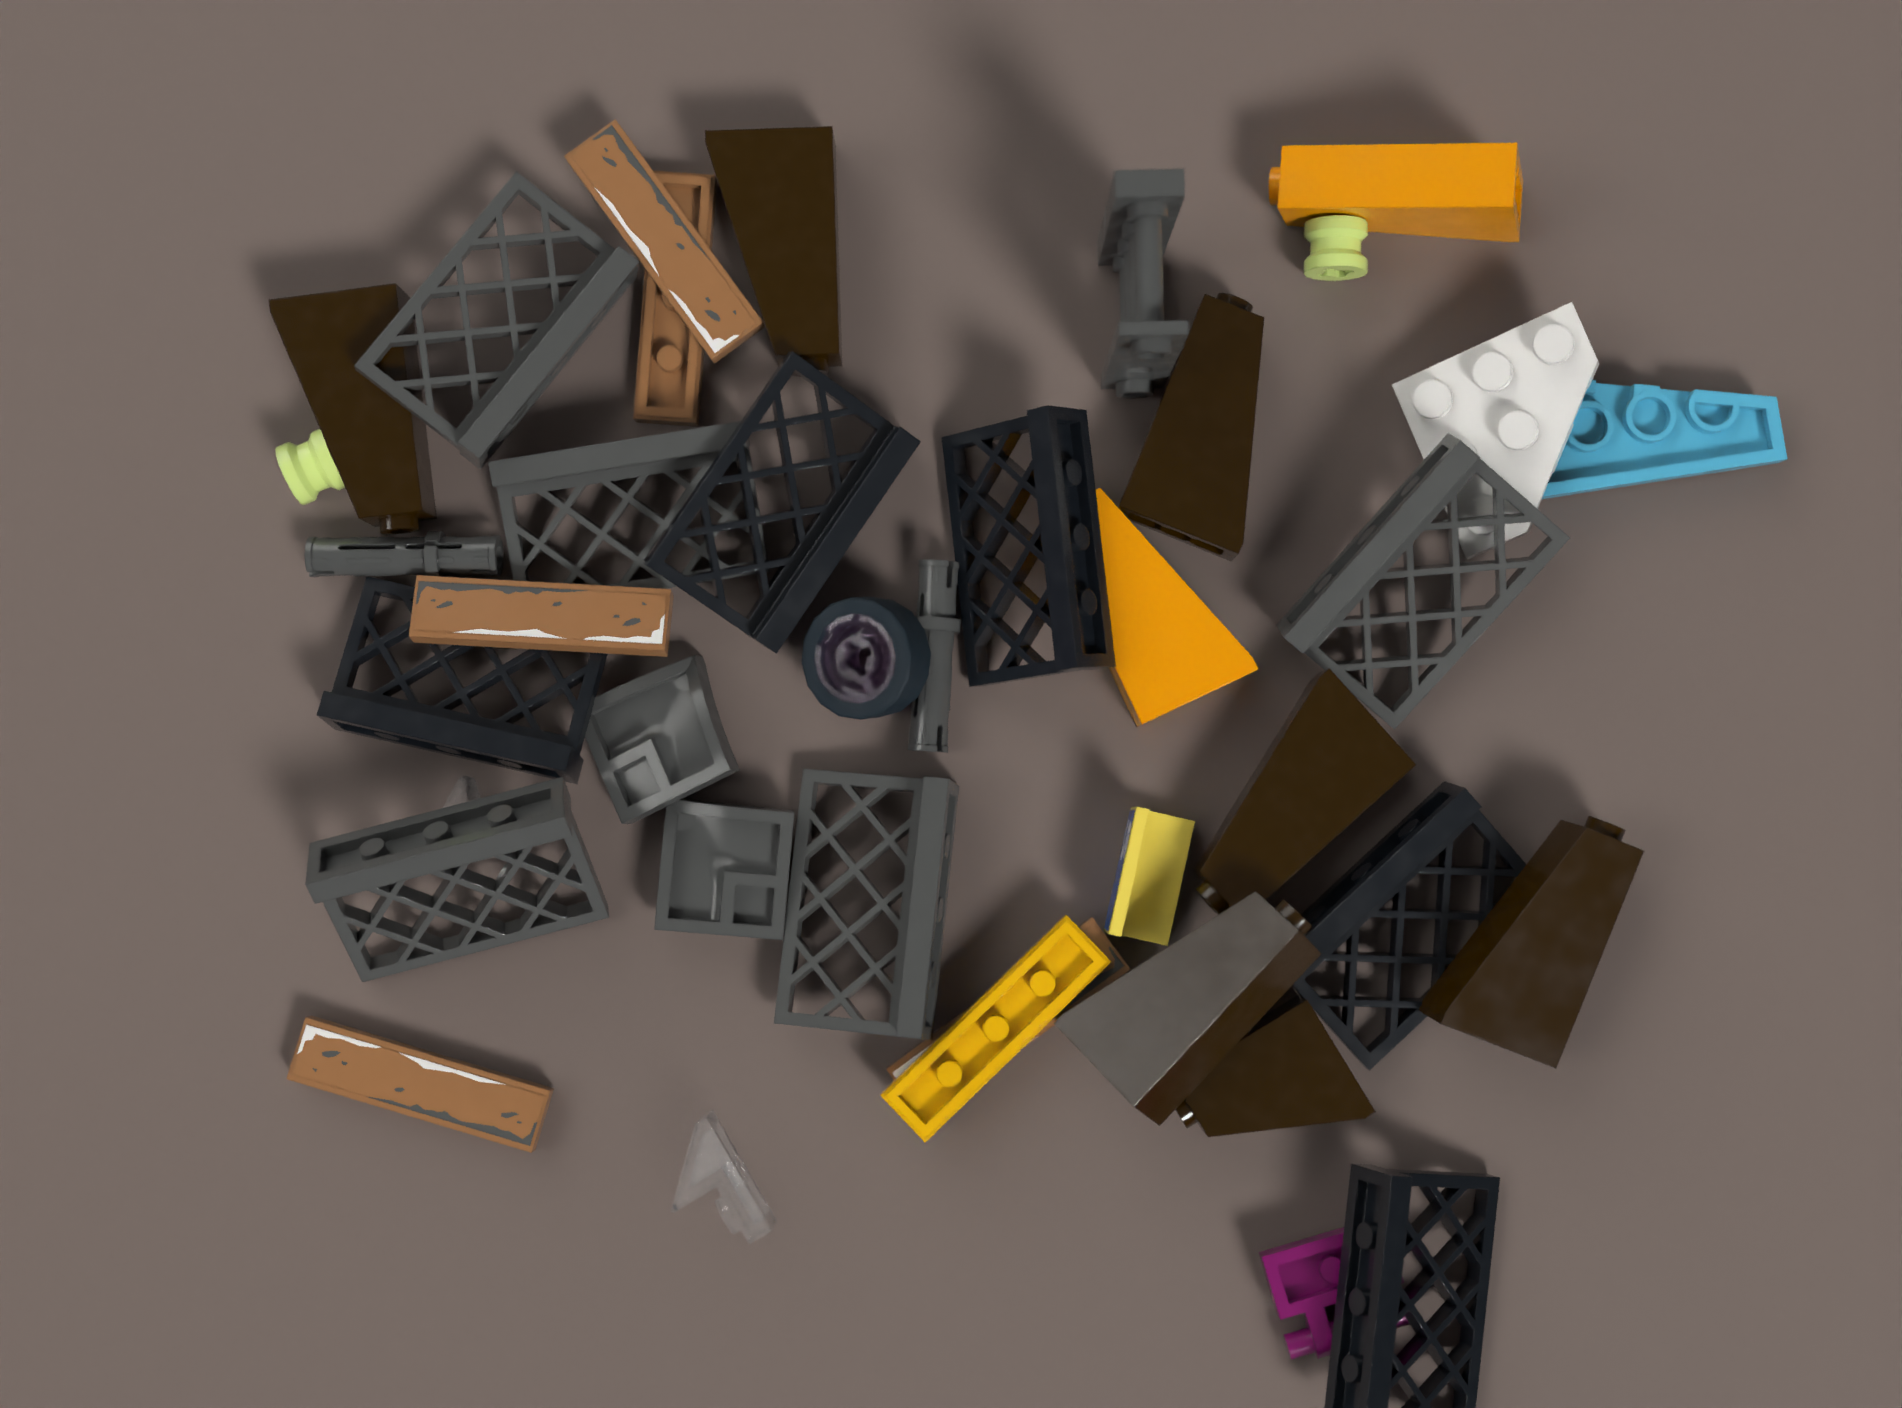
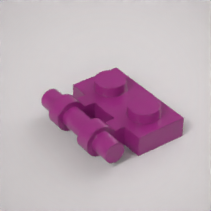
(1305, 1281)

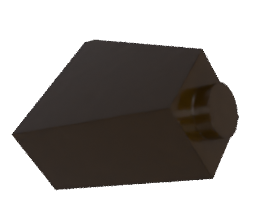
(1277, 1079)

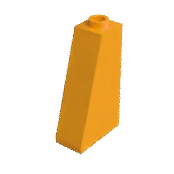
(1405, 187)
(1162, 632)

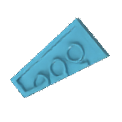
(1663, 435)

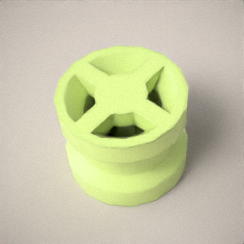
(1335, 248)
(308, 467)

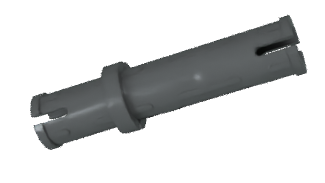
(405, 555)
(937, 615)

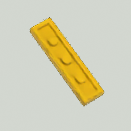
(995, 1028)

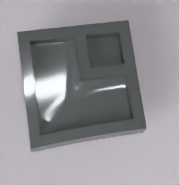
(659, 739)
(724, 869)

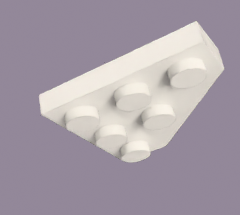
(1510, 406)

